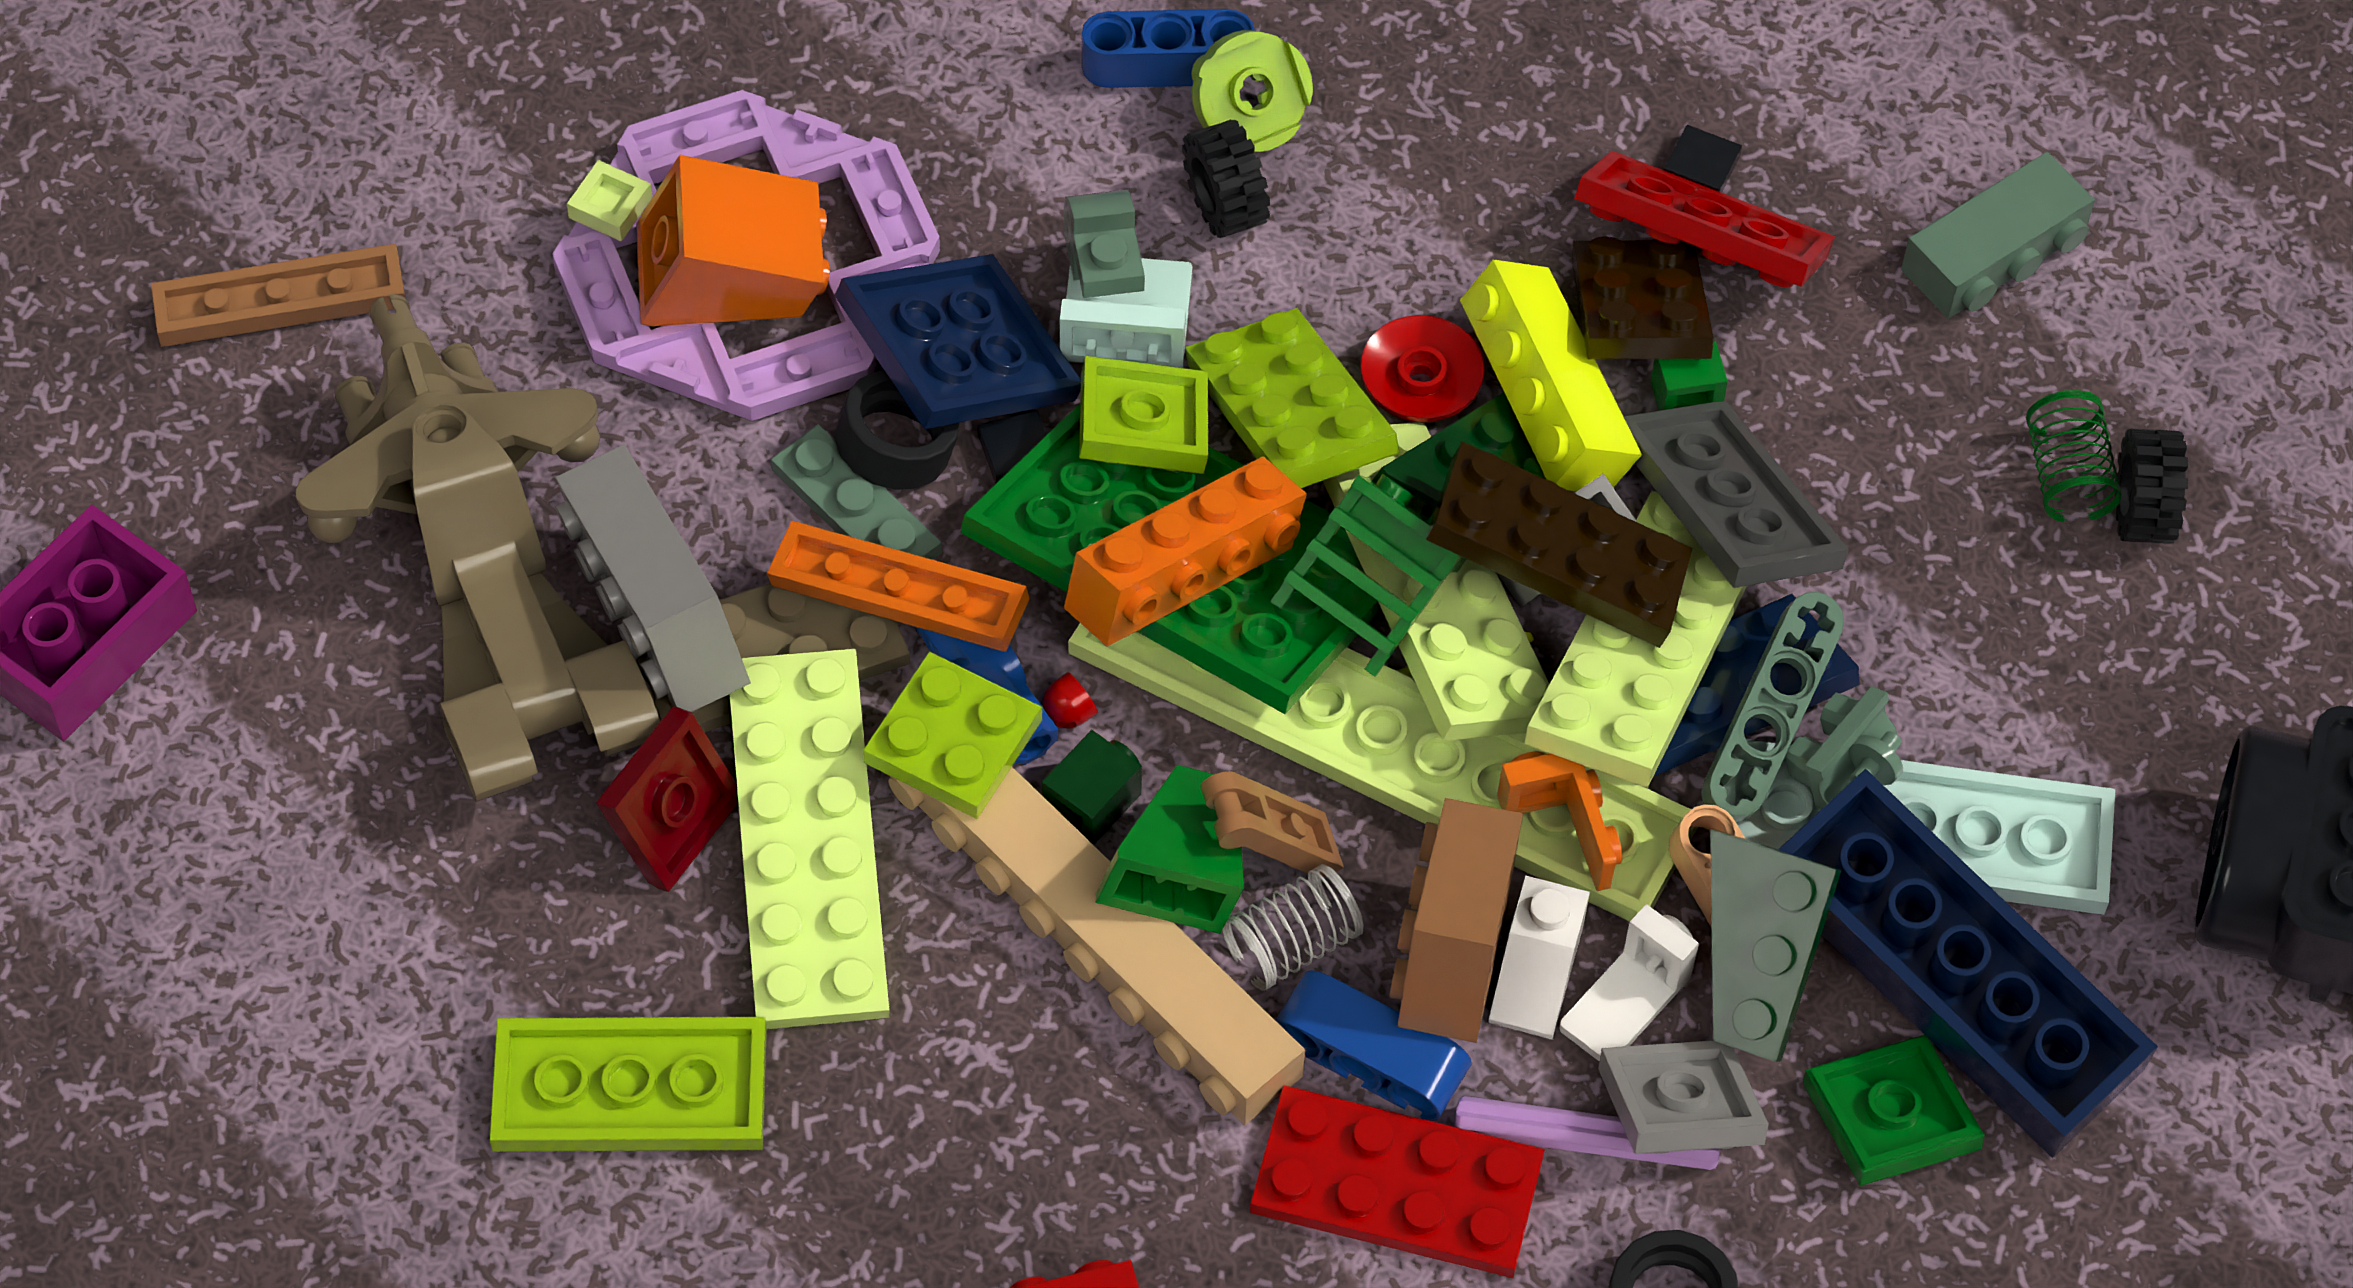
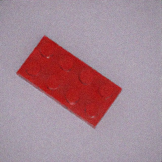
(1704, 217)
(1397, 1181)

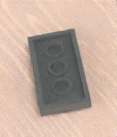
(1733, 495)

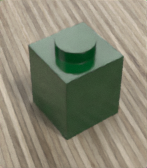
(1094, 784)

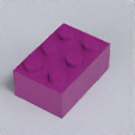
(86, 620)

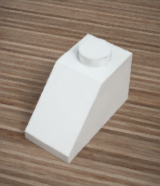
(1539, 957)

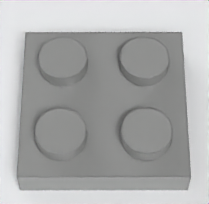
(1682, 1097)

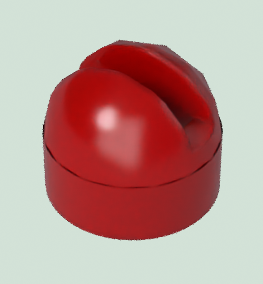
(1068, 702)

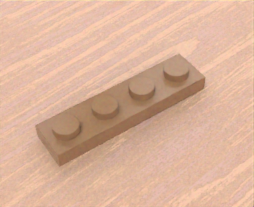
(275, 295)

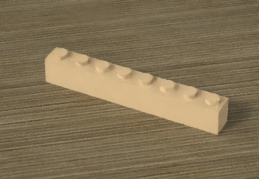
(1142, 961)

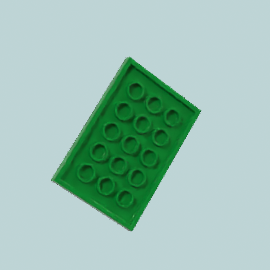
(1065, 503)

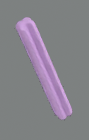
(1565, 1131)

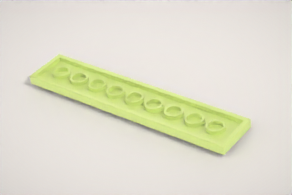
(1386, 746)

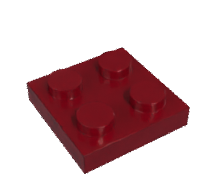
(669, 798)

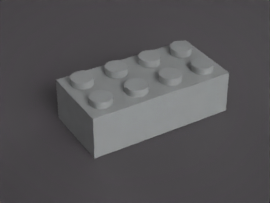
(649, 581)

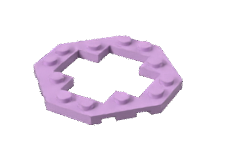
(692, 356)

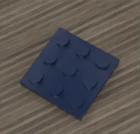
(958, 340)

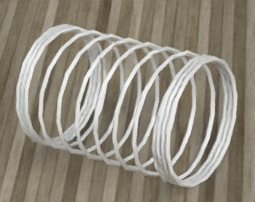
(1323, 901)

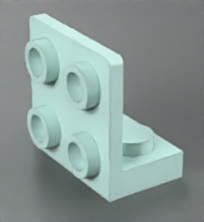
(1133, 325)

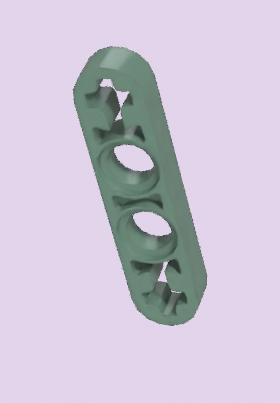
(1779, 710)

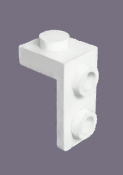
(1636, 986)

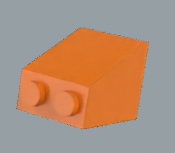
(729, 246)

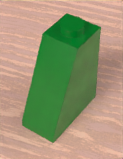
(1174, 862)

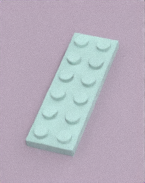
(2018, 833)

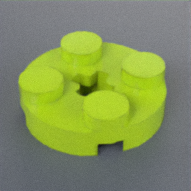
(1262, 57)

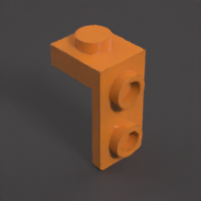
(1546, 781)

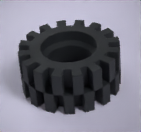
(1226, 178)
(2151, 485)

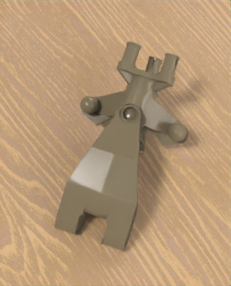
(452, 452)

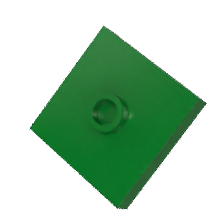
(1893, 1110)

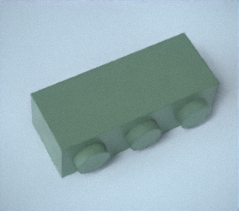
(1998, 236)

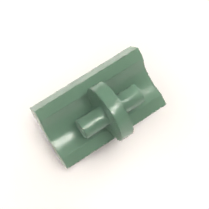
(1857, 741)

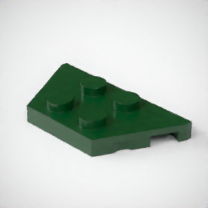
(1488, 428)

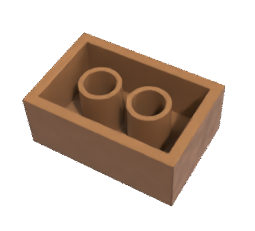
(1457, 919)

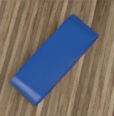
(1152, 45)
(1363, 1039)

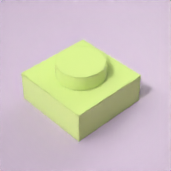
(609, 200)

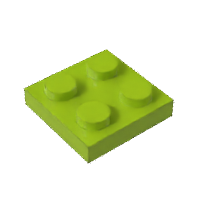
(1144, 415)
(953, 735)

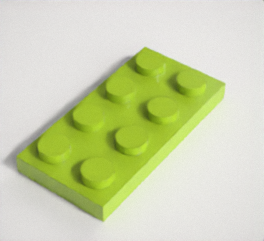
(1292, 399)
(629, 1084)

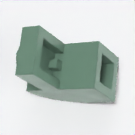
(1103, 243)

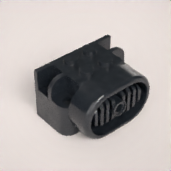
(2284, 854)

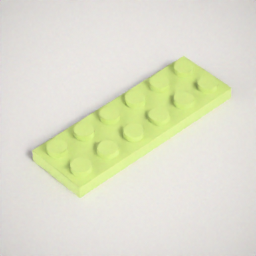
(1467, 640)
(1623, 697)
(808, 841)

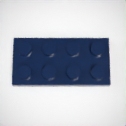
(1730, 674)

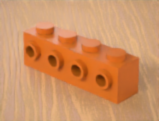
(1184, 550)

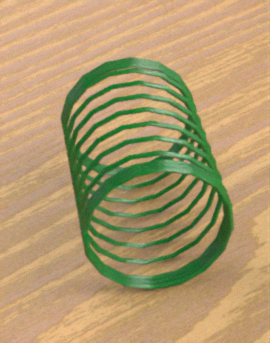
(2084, 480)

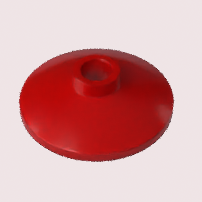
(1422, 347)

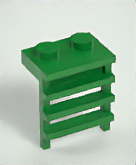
(1385, 523)

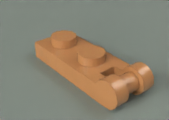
(1270, 823)

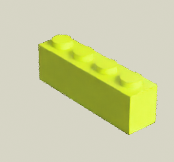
(1547, 375)

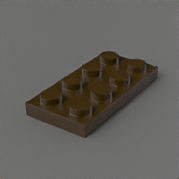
(1560, 544)

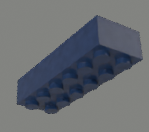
(1969, 967)

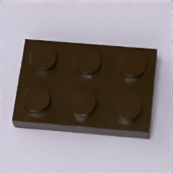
(1641, 299)

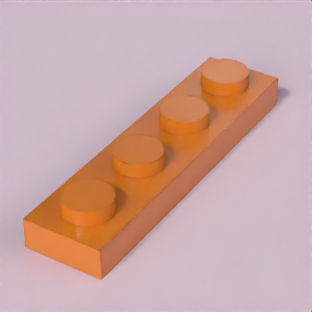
(898, 586)

